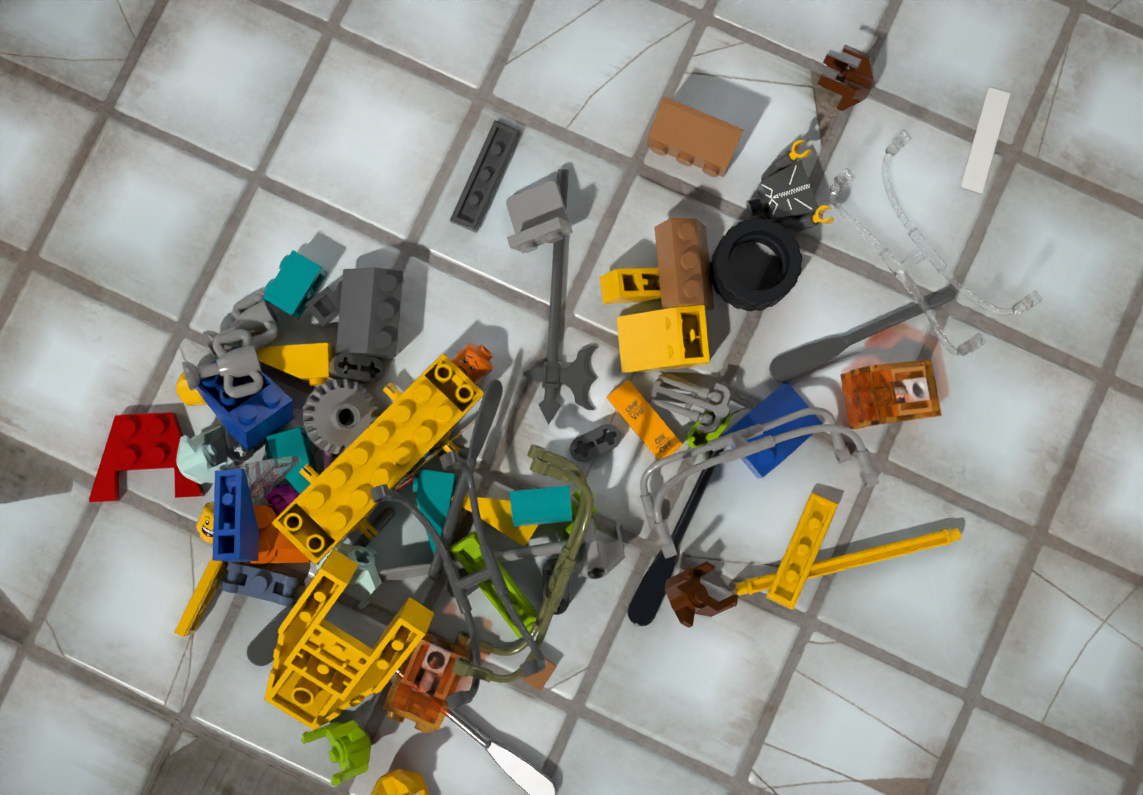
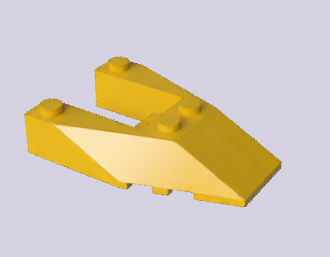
(325, 669)

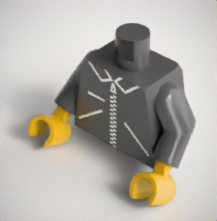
(787, 194)

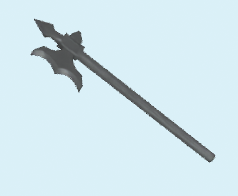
(577, 376)

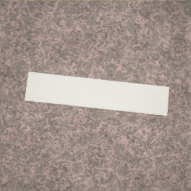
(985, 140)

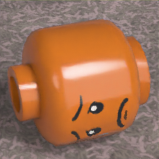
(474, 362)

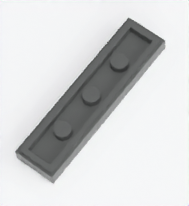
(485, 176)

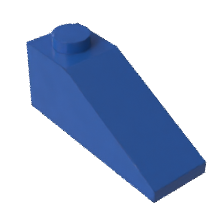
(234, 518)

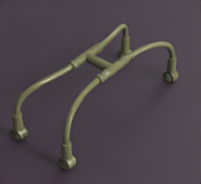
(550, 465)

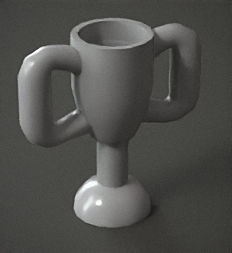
(256, 320)
(230, 365)

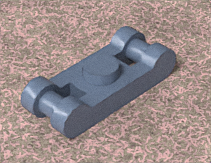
(261, 583)

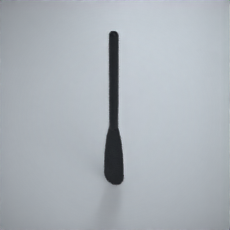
(652, 586)

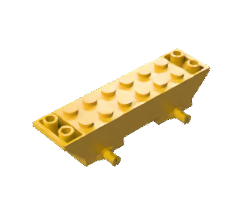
(383, 454)

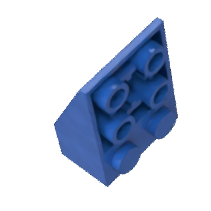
(251, 416)

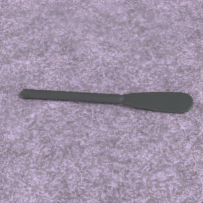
(811, 356)
(483, 423)
(262, 647)

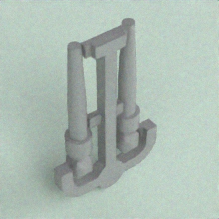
(721, 410)

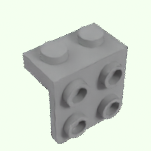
(537, 217)

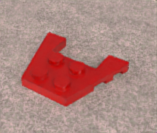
(141, 444)

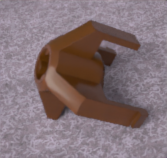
(855, 80)
(691, 597)

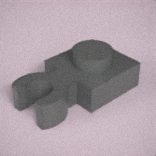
(325, 305)

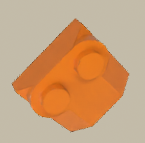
(272, 543)

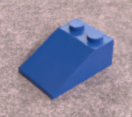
(777, 404)

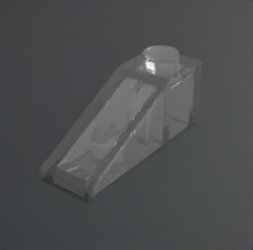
(267, 474)

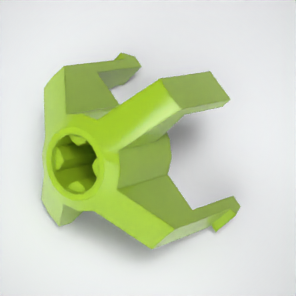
(348, 747)

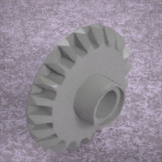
(323, 409)

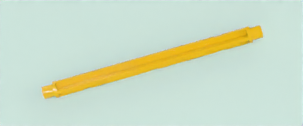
(859, 558)

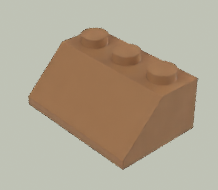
(693, 137)
(683, 263)

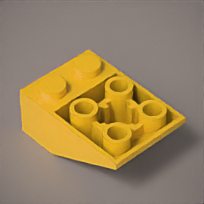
(663, 339)

